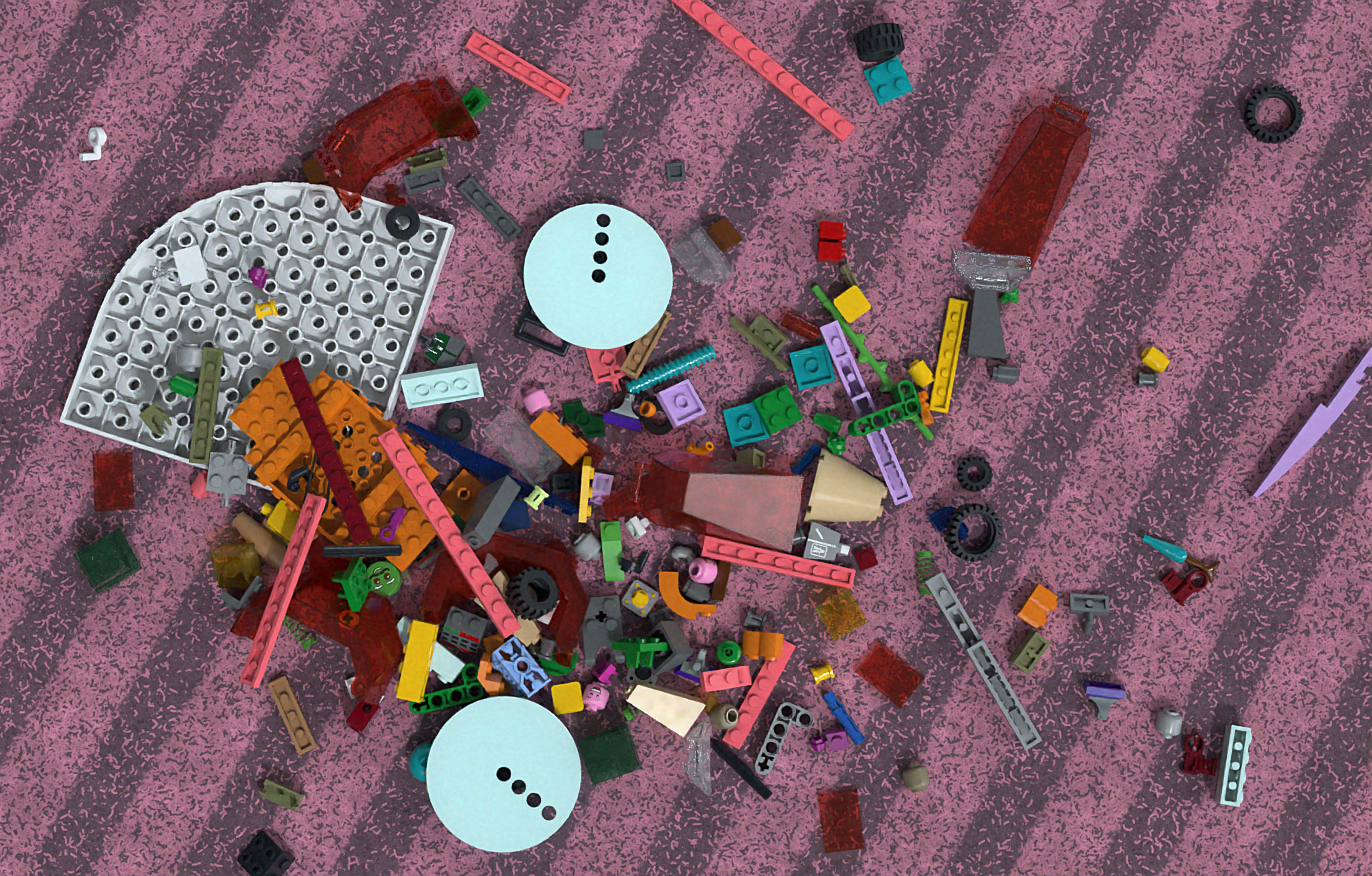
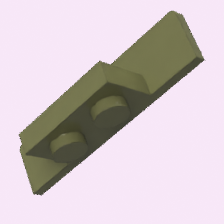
(764, 336)

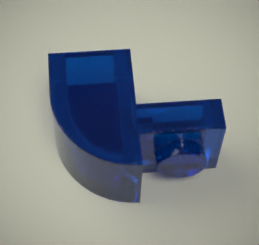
(939, 518)

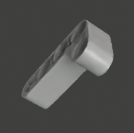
(779, 739)

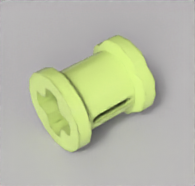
(542, 494)

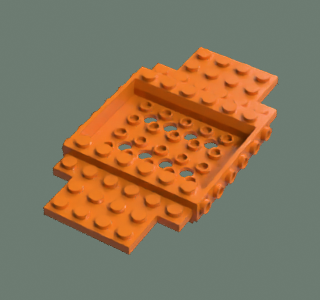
(284, 445)

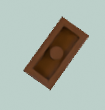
(721, 581)

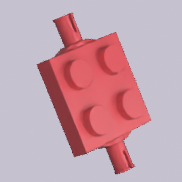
(607, 365)

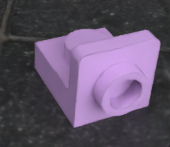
(601, 487)

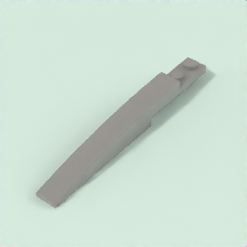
(982, 660)

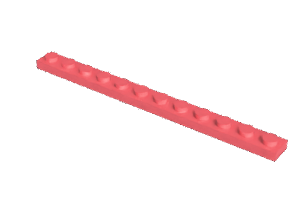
(766, 67)
(448, 533)

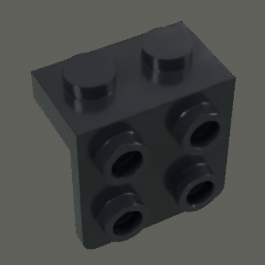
(265, 857)

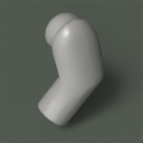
(683, 552)

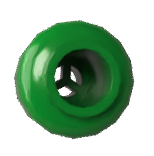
(733, 658)

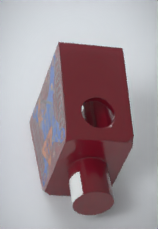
(361, 721)

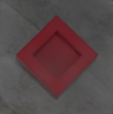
(865, 558)

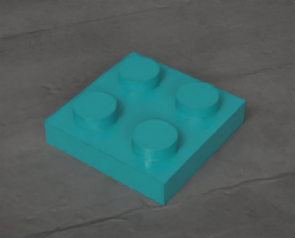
(888, 81)
(812, 367)
(744, 425)

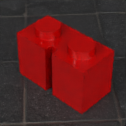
(830, 242)

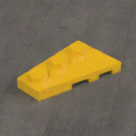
(586, 490)

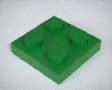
(777, 410)

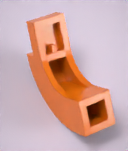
(670, 593)

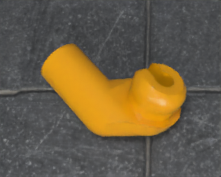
(702, 450)

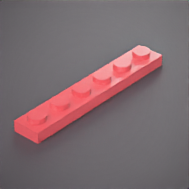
(518, 68)
(757, 696)

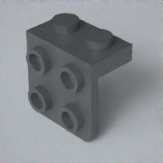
(254, 590)

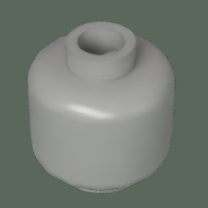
(189, 357)
(587, 546)
(1168, 723)

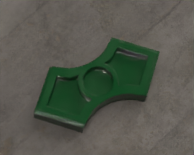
(576, 414)

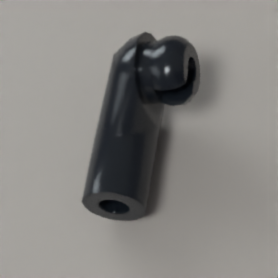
(294, 478)

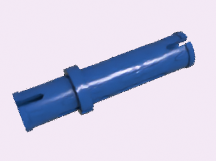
(837, 710)

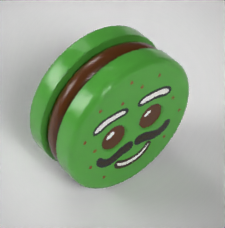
(384, 578)

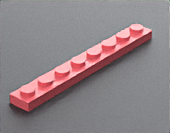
(777, 562)

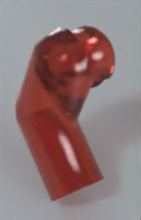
(391, 196)

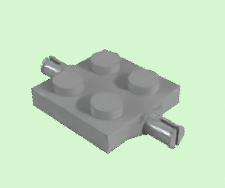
(227, 473)

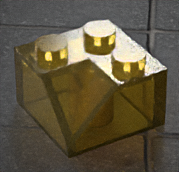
(235, 564)
(840, 615)

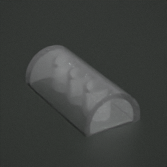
(522, 446)

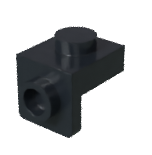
(564, 483)

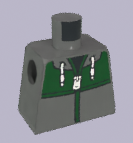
(442, 349)

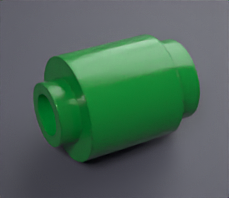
(183, 385)

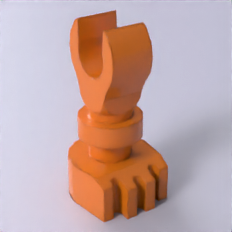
(925, 412)

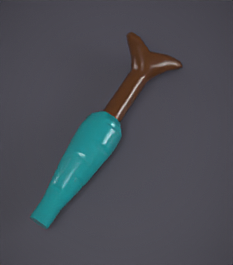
(1180, 555)

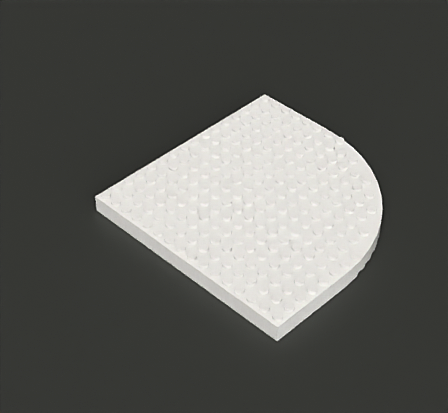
(342, 295)

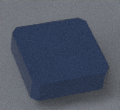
(516, 517)

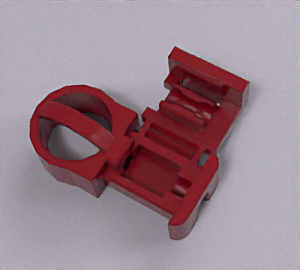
(1181, 589)
(1196, 762)

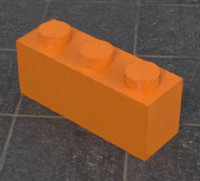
(560, 437)

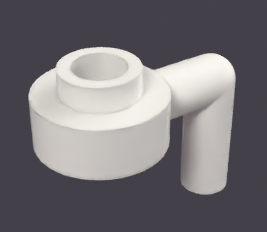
(97, 139)

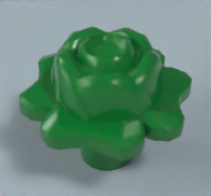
(1010, 296)
(836, 444)

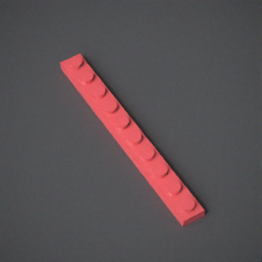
(282, 590)

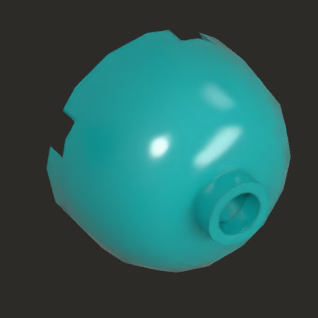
(418, 761)

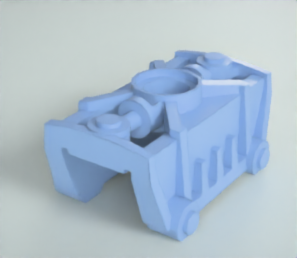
(513, 675)

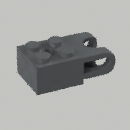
(602, 634)

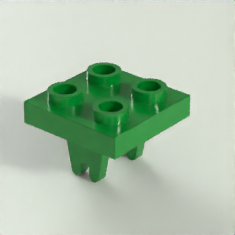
(354, 583)
(639, 649)

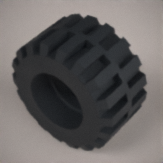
(879, 42)
(543, 586)

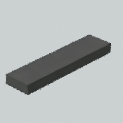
(489, 209)

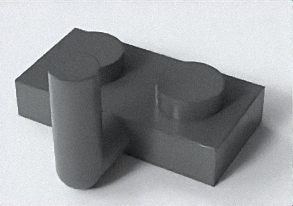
(1090, 606)

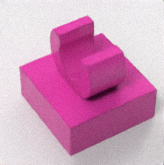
(604, 670)

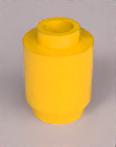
(1154, 359)
(920, 373)

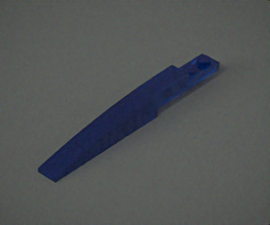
(487, 467)

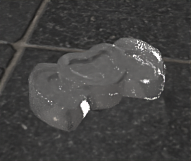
(98, 275)

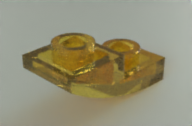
(710, 701)

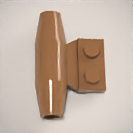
(266, 542)

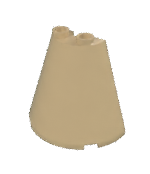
(843, 492)

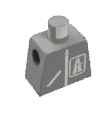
(823, 544)

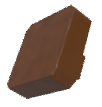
(313, 172)
(724, 235)

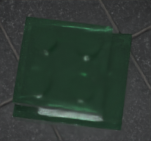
(108, 562)
(610, 754)

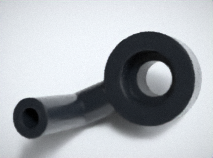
(628, 566)

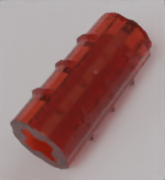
(800, 326)

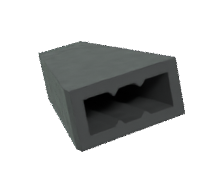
(985, 328)
(489, 511)

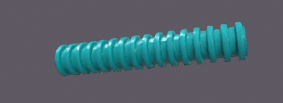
(671, 369)

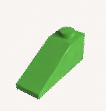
(612, 550)

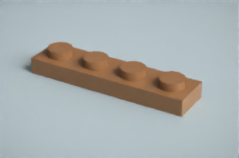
(643, 347)
(292, 715)

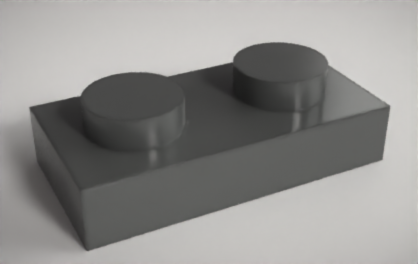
(423, 180)

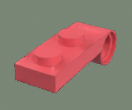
(725, 678)

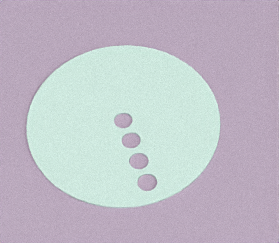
(591, 312)
(465, 765)

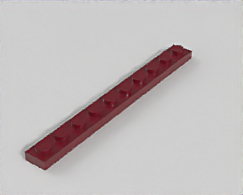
(326, 451)

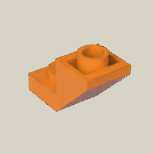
(490, 681)

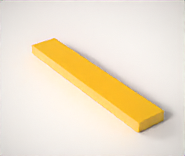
(948, 355)

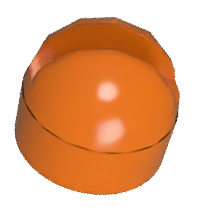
(647, 409)

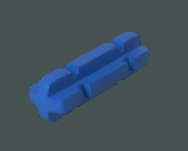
(807, 458)

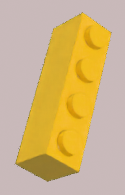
(417, 660)

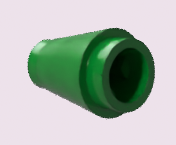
(828, 422)

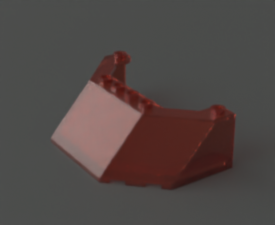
(389, 132)
(449, 587)
(368, 634)

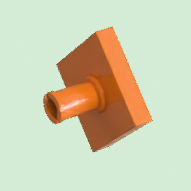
(462, 494)

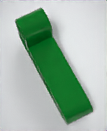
(883, 415)
(447, 693)

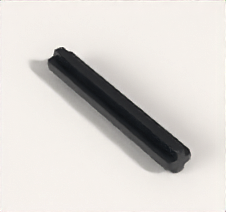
(362, 551)
(741, 769)

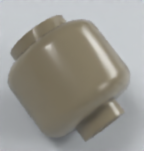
(723, 717)
(916, 777)

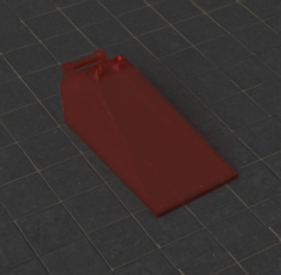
(1031, 183)
(720, 498)

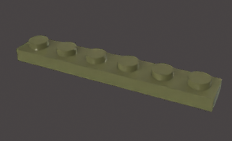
(206, 405)

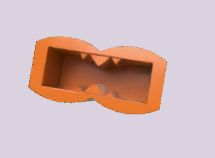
(1037, 606)
(762, 644)

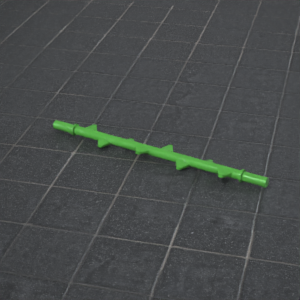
(865, 356)

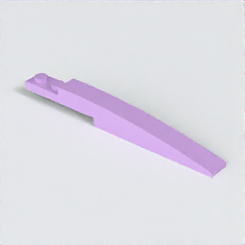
(862, 406)
(1316, 424)

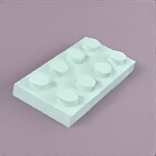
(442, 385)

